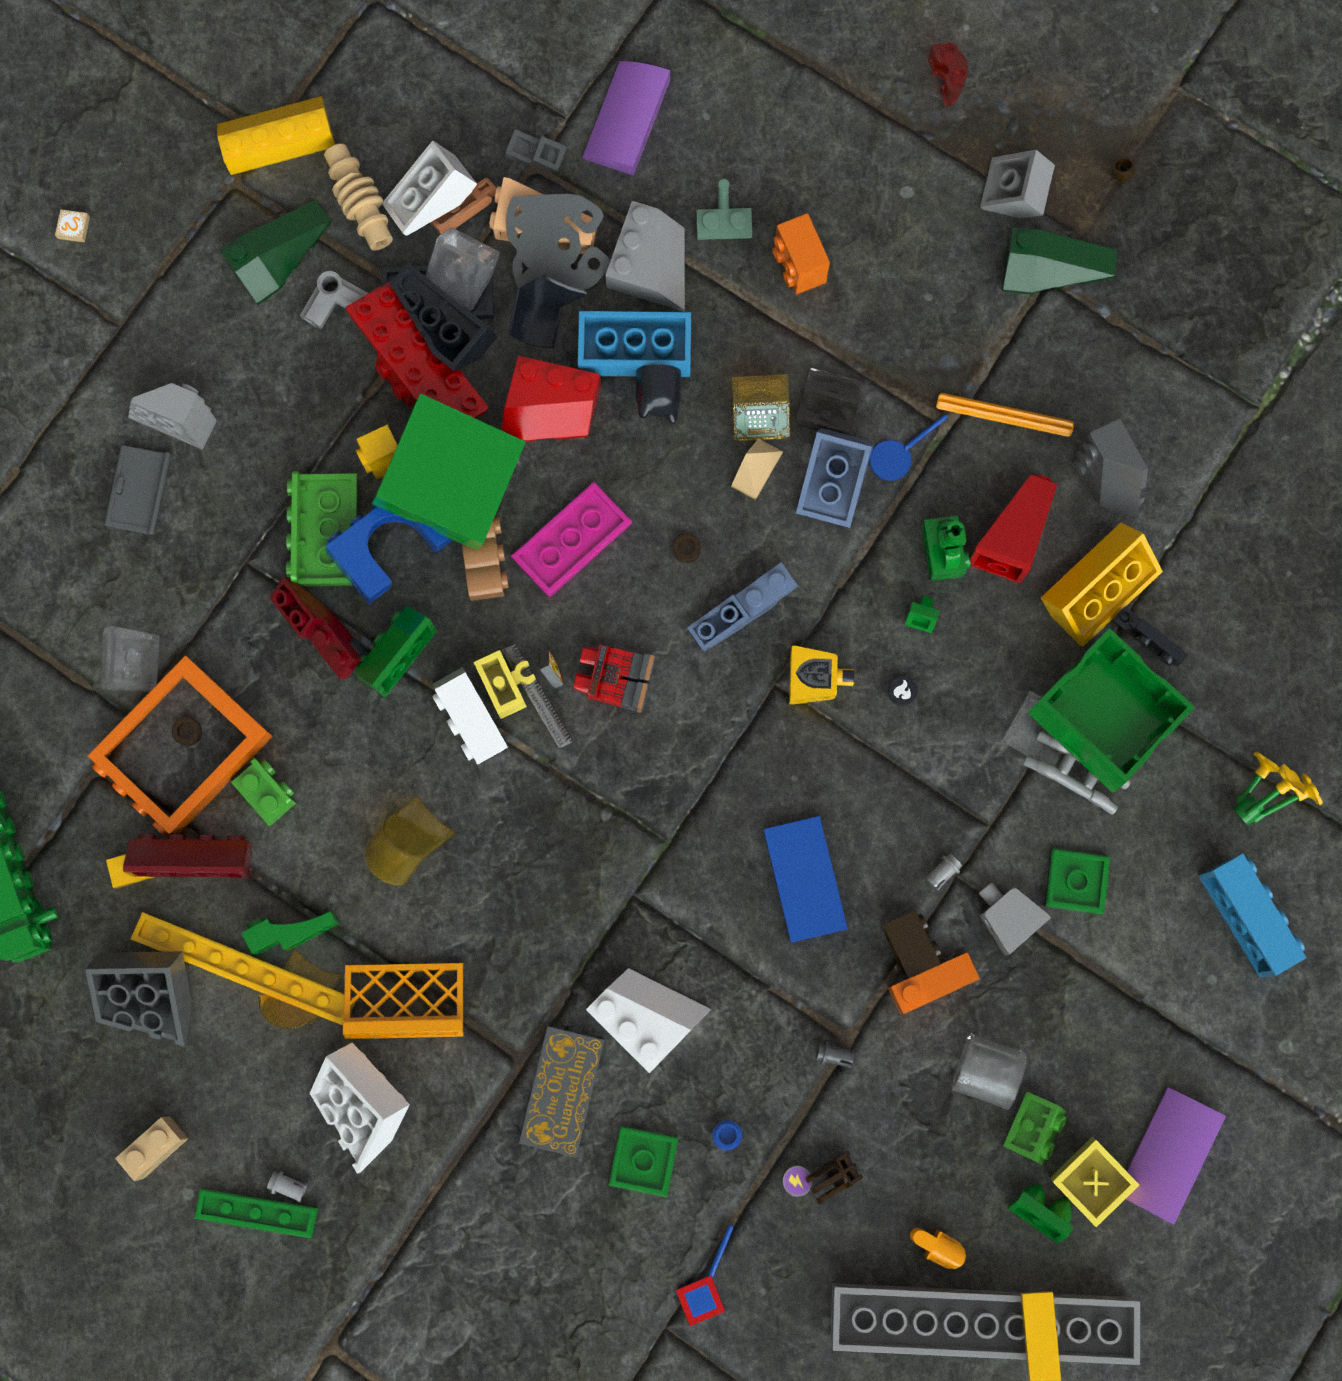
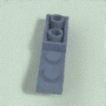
(743, 607)

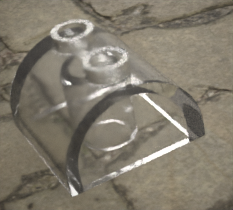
(128, 660)
(989, 1071)

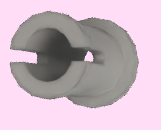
(944, 871)
(287, 1186)

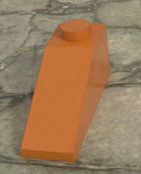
(933, 983)

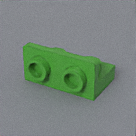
(264, 792)
(1035, 1128)

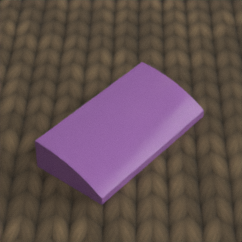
(627, 116)
(1172, 1154)

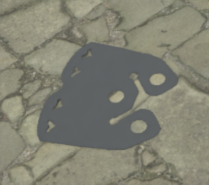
(543, 228)

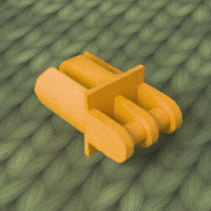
(939, 1248)

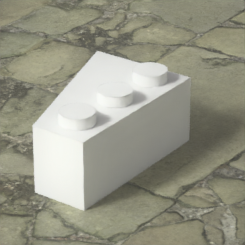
(468, 716)

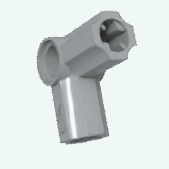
(323, 302)

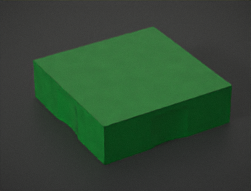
(449, 472)
(1111, 710)

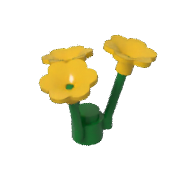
(1253, 810)

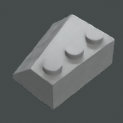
(649, 258)
(175, 412)

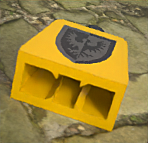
(815, 675)

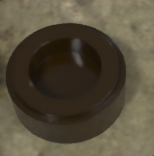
(686, 548)
(186, 731)

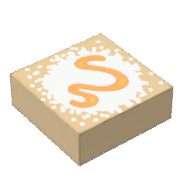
(72, 225)

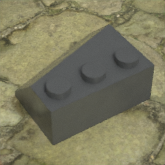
(1113, 469)
(142, 993)

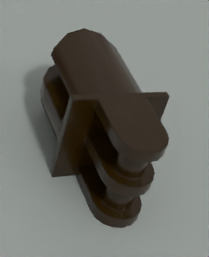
(836, 1176)

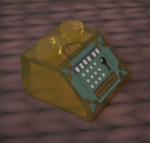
(760, 407)

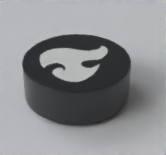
(902, 691)

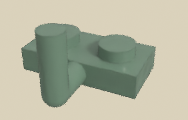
(724, 222)

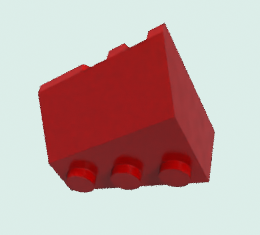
(550, 401)

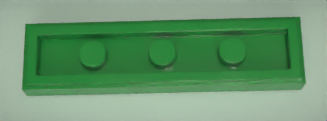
(256, 1213)

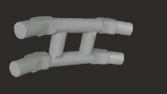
(1061, 775)

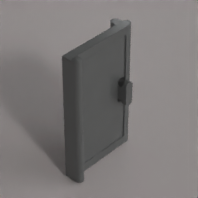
(142, 480)

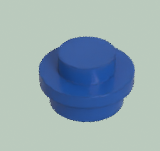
(727, 1135)

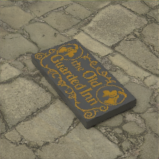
(561, 1091)

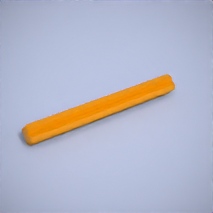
(1005, 414)

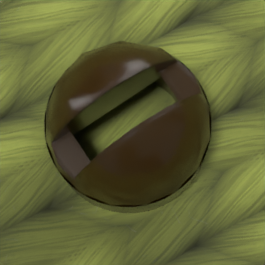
(1127, 167)

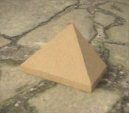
(756, 468)

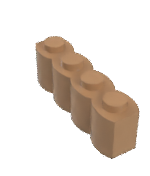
(484, 566)

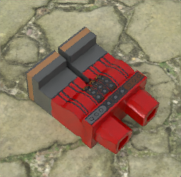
(617, 677)

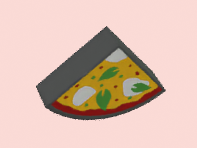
(550, 668)

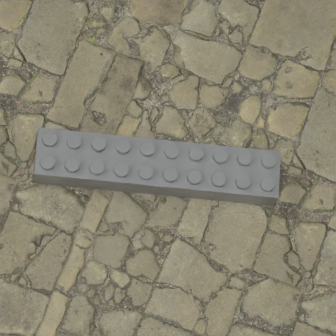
(979, 1323)

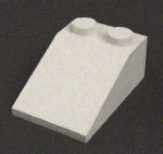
(429, 189)

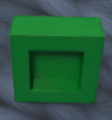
(922, 615)

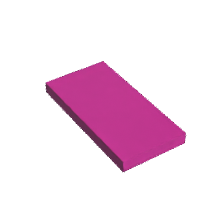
(571, 539)

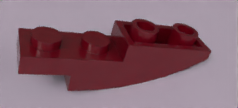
(314, 621)

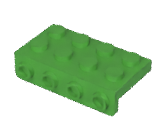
(318, 510)

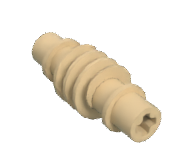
(358, 197)

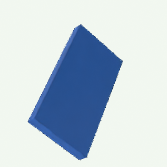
(805, 879)

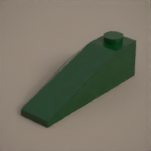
(271, 252)
(1049, 260)

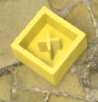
(1094, 1181)

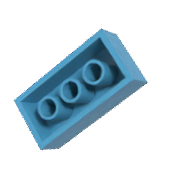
(624, 341)
(1253, 916)

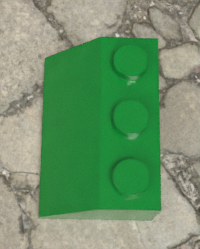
(395, 650)

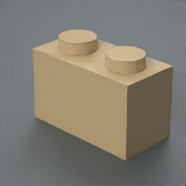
(151, 1148)

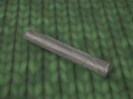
(538, 700)

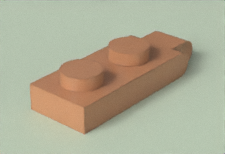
(477, 200)

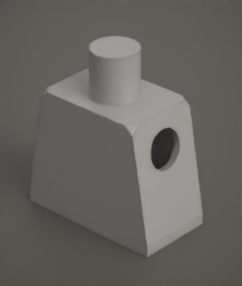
(1010, 917)

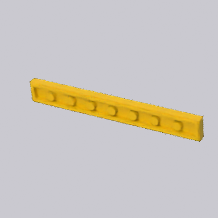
(241, 968)

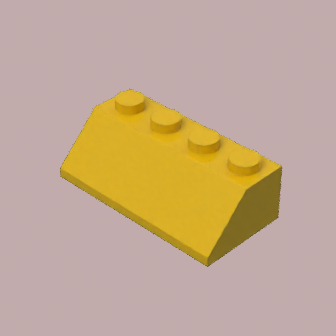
(275, 135)
(1102, 583)

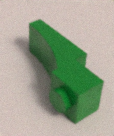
(266, 934)

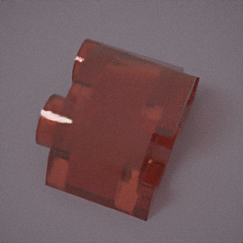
(952, 67)

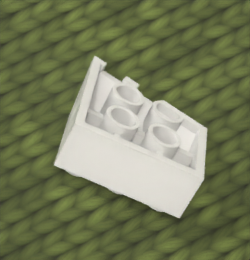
(646, 1016)
(358, 1103)

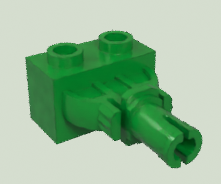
(944, 548)

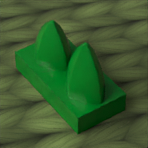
(1050, 1221)

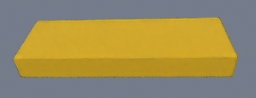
(1040, 1336)

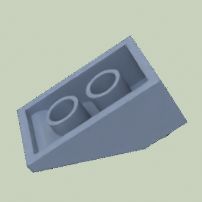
(834, 477)

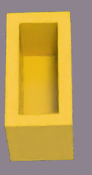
(376, 450)

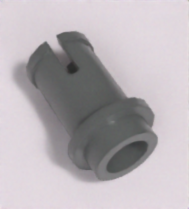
(834, 1055)

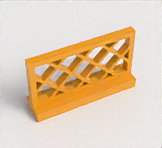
(411, 1025)

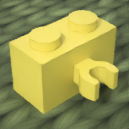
(502, 683)

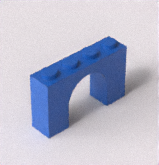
(352, 556)

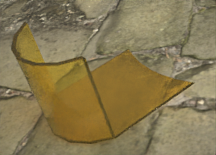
(404, 842)
(286, 1015)

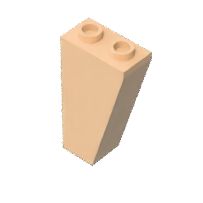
(498, 219)

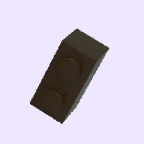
(911, 944)

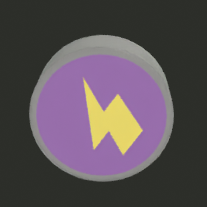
(794, 1181)

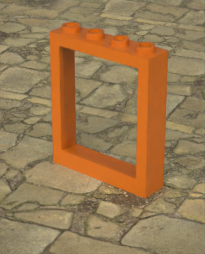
(255, 739)

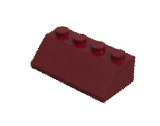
(188, 857)

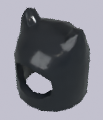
(658, 391)

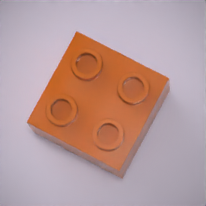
(800, 254)

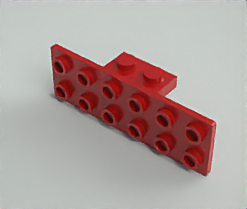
(405, 356)

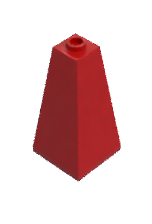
(1015, 535)

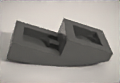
(536, 153)

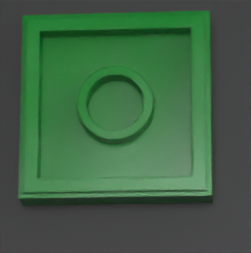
(1077, 881)
(643, 1161)

